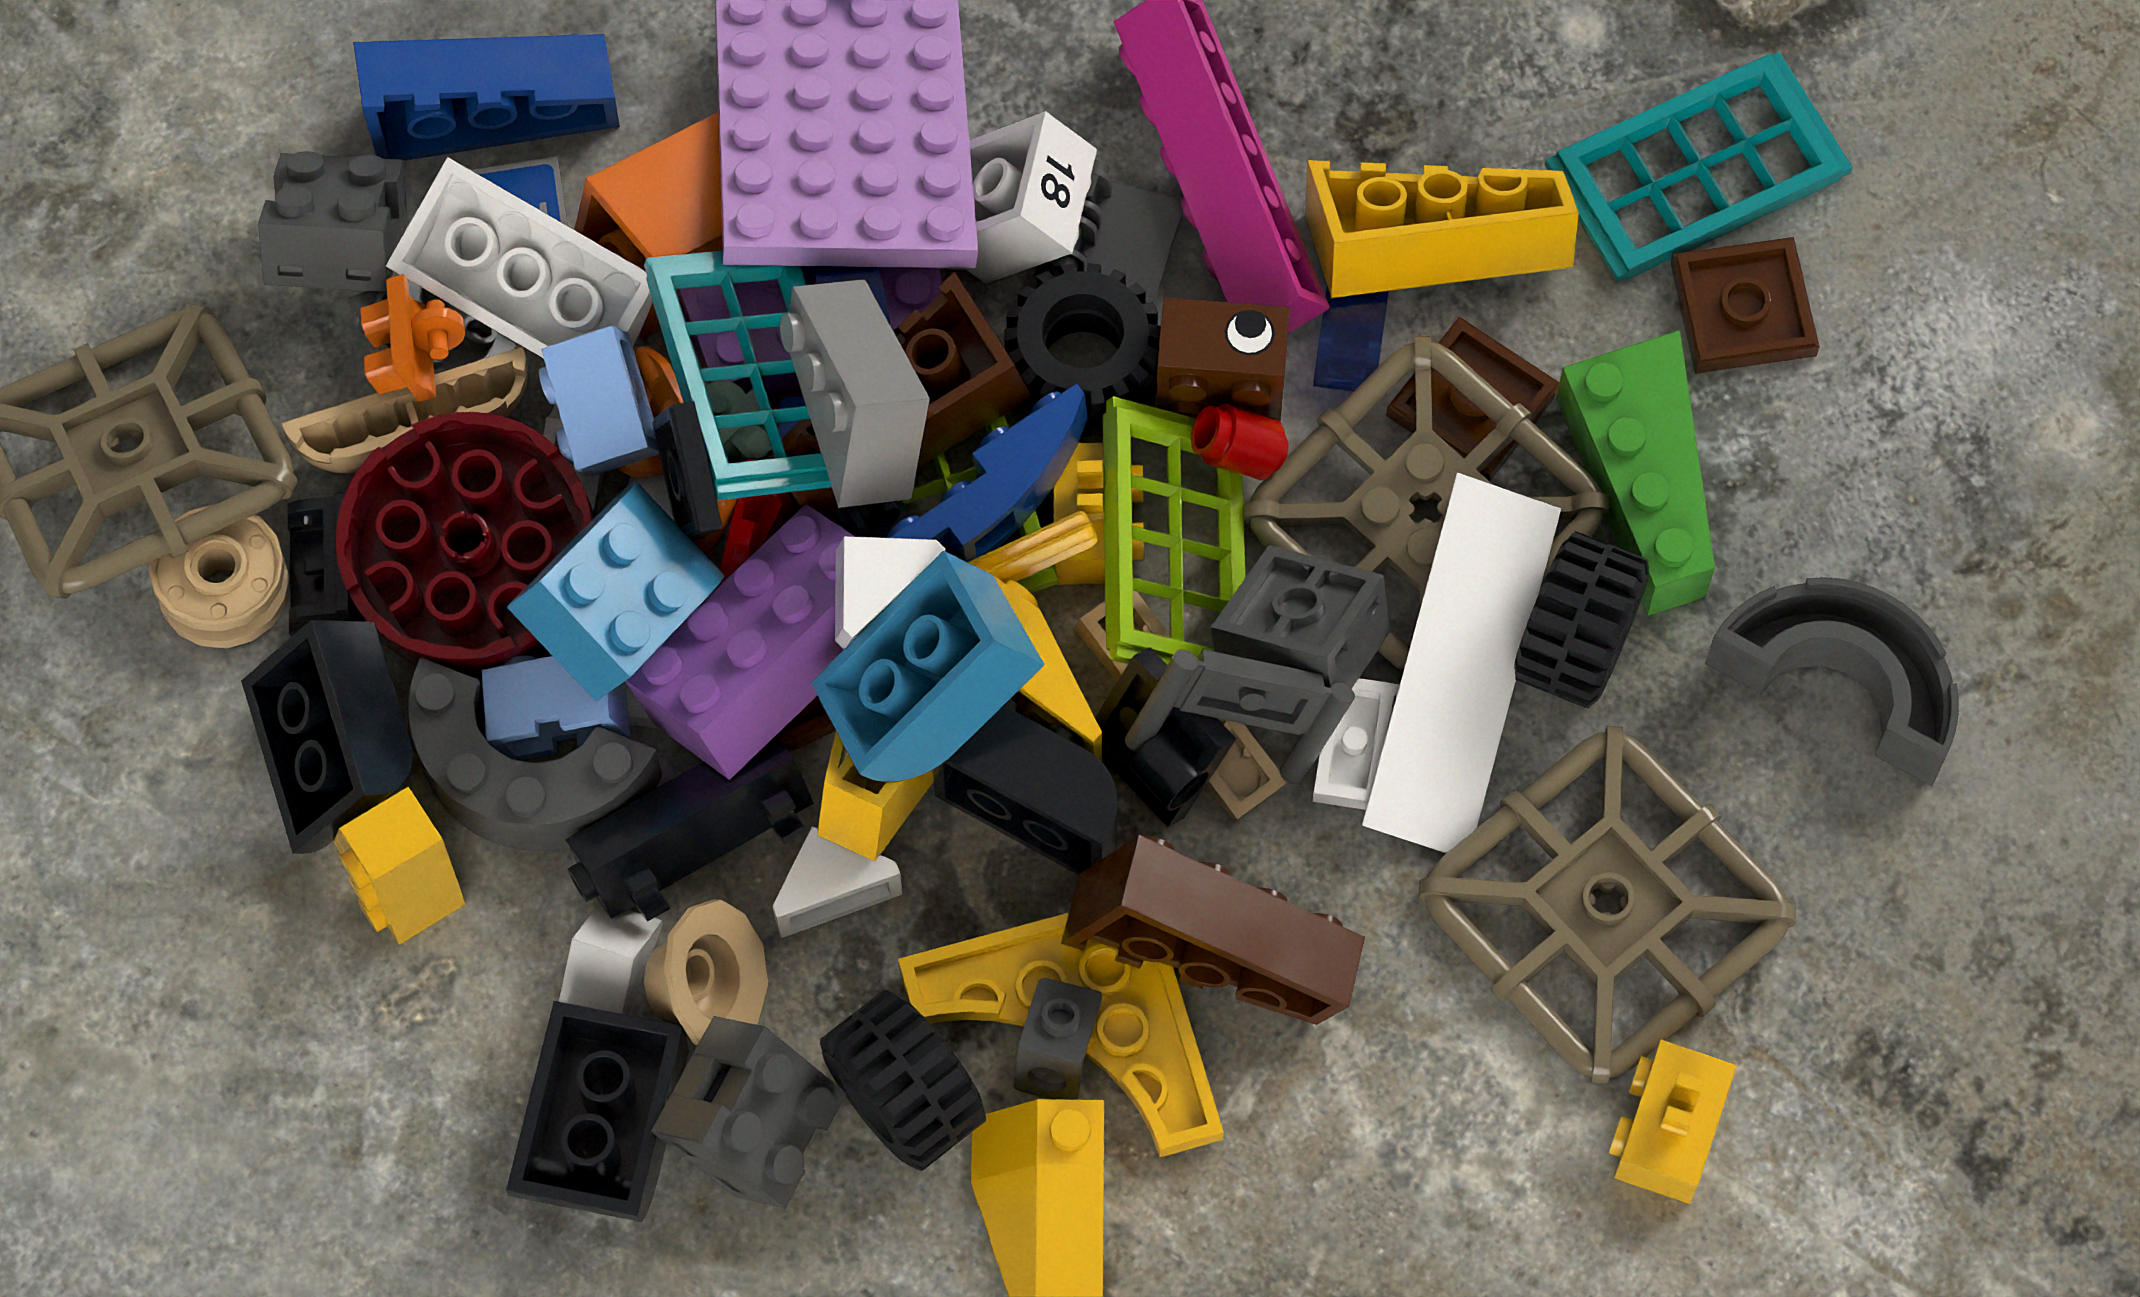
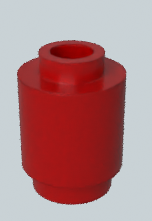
(1239, 441)

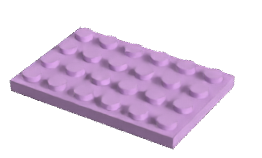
(844, 134)

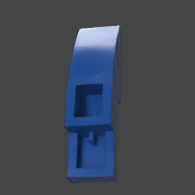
(1013, 476)

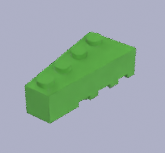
(1640, 446)

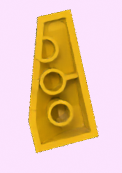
(1043, 1195)

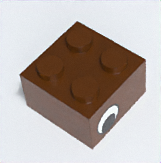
(1221, 356)

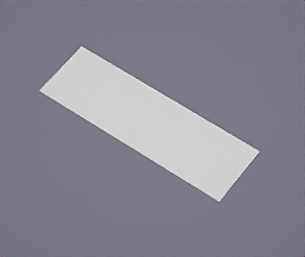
(1461, 665)

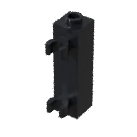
(685, 827)

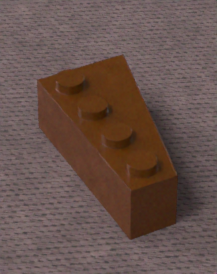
(961, 371)
(1214, 930)

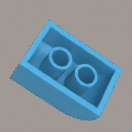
(616, 592)
(927, 672)

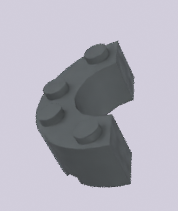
(1859, 634)
(509, 798)

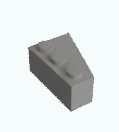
(856, 391)

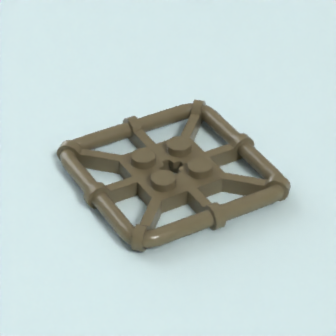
(165, 458)
(1418, 469)
(1603, 943)

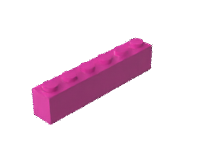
(1218, 158)

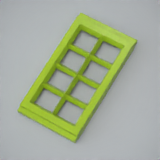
(1173, 430)

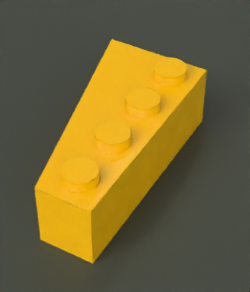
(1436, 226)

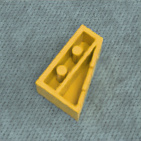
(864, 811)
(399, 867)

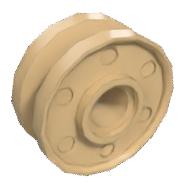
(229, 610)

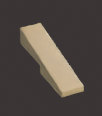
(1246, 771)

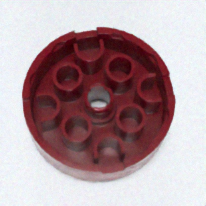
(427, 494)

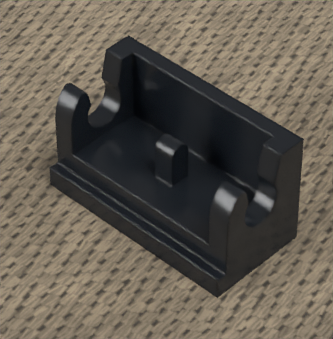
(314, 572)

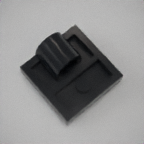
(1176, 761)

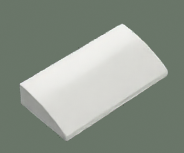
(516, 265)

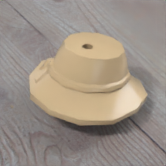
(708, 970)

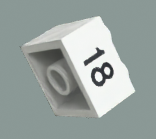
(1028, 194)

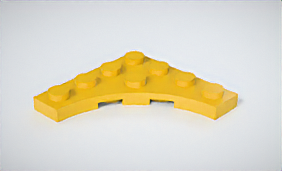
(1138, 1034)

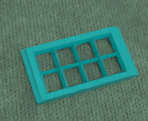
(1797, 116)
(706, 269)

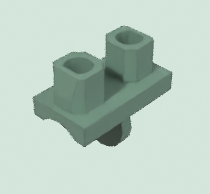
(739, 441)

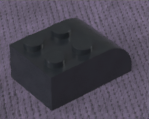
(328, 728)
(1034, 788)
(594, 1111)

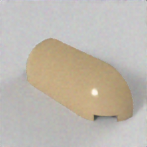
(348, 433)

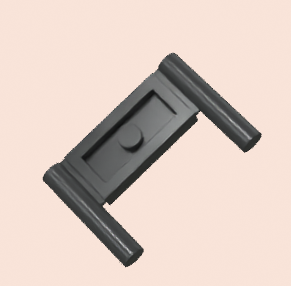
(1251, 695)

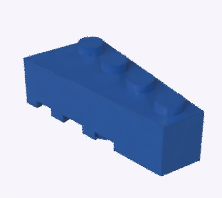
(482, 92)

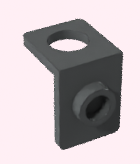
(1056, 1038)

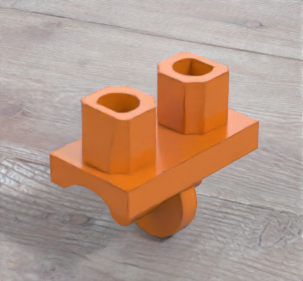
(416, 338)

